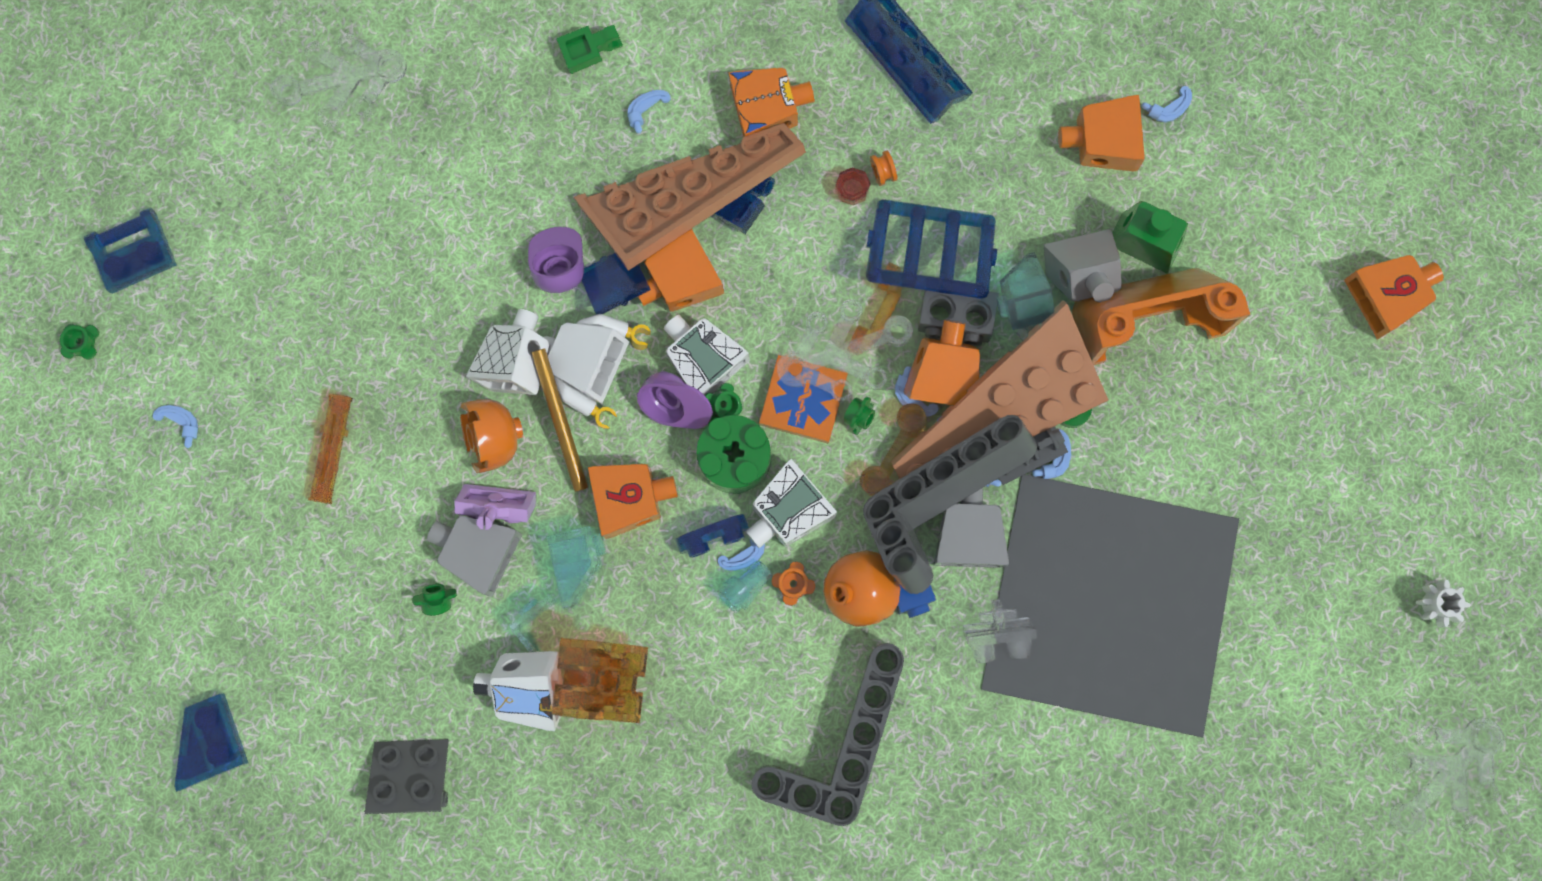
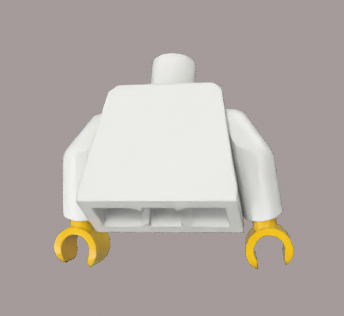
(587, 359)

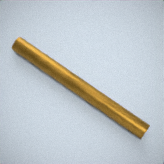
(559, 419)

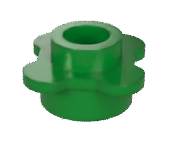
(72, 334)
(732, 401)
(859, 414)
(434, 599)

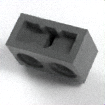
(958, 308)

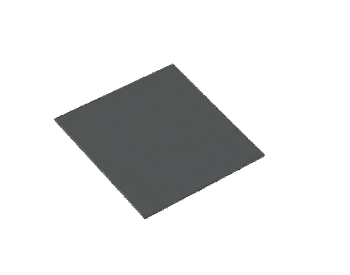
(1119, 603)

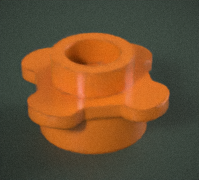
(783, 580)

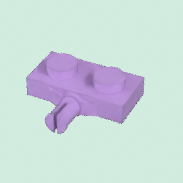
(494, 503)

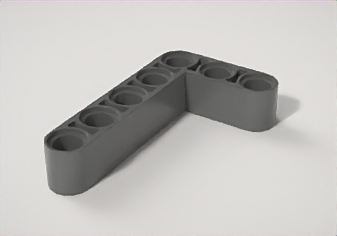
(936, 487)
(849, 750)

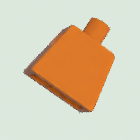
(1107, 134)
(681, 274)
(943, 367)

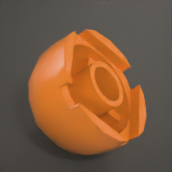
(490, 433)
(861, 589)

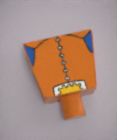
(767, 99)

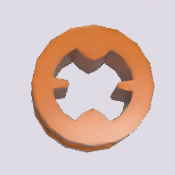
(883, 168)

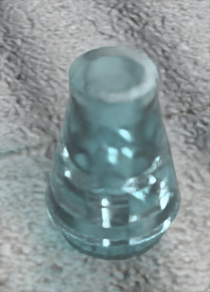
(743, 587)

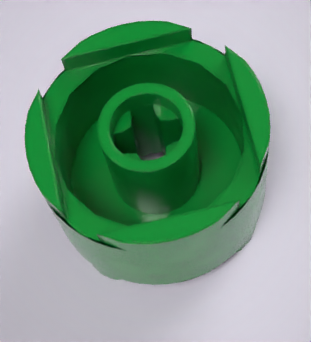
(723, 436)

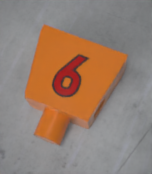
(1393, 291)
(628, 496)

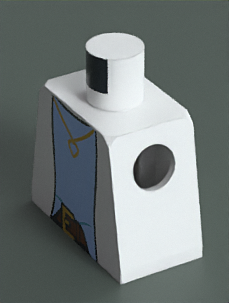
(523, 688)

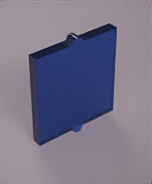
(611, 284)

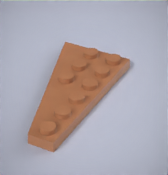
(679, 195)
(1039, 381)

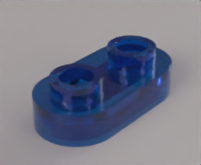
(698, 541)

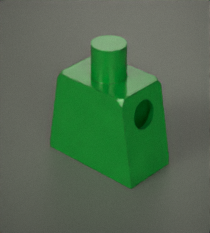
(1150, 235)

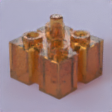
(599, 680)

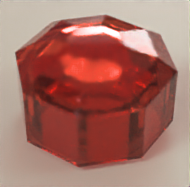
(852, 186)

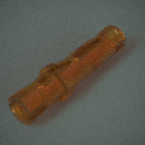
(330, 448)

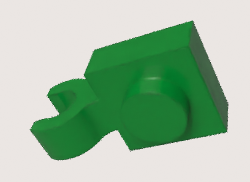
(583, 48)

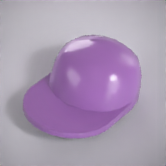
(556, 259)
(673, 402)

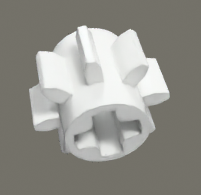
(1453, 605)

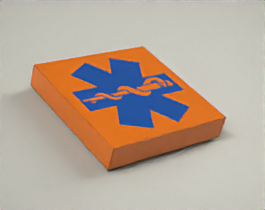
(802, 409)

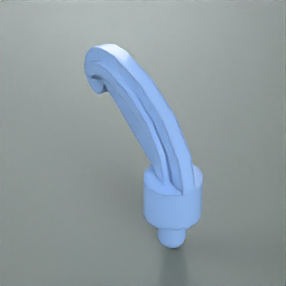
(642, 104)
(1171, 111)
(903, 399)
(183, 418)
(1058, 465)
(743, 559)

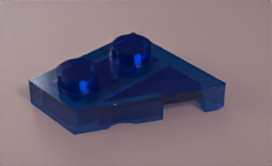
(208, 743)

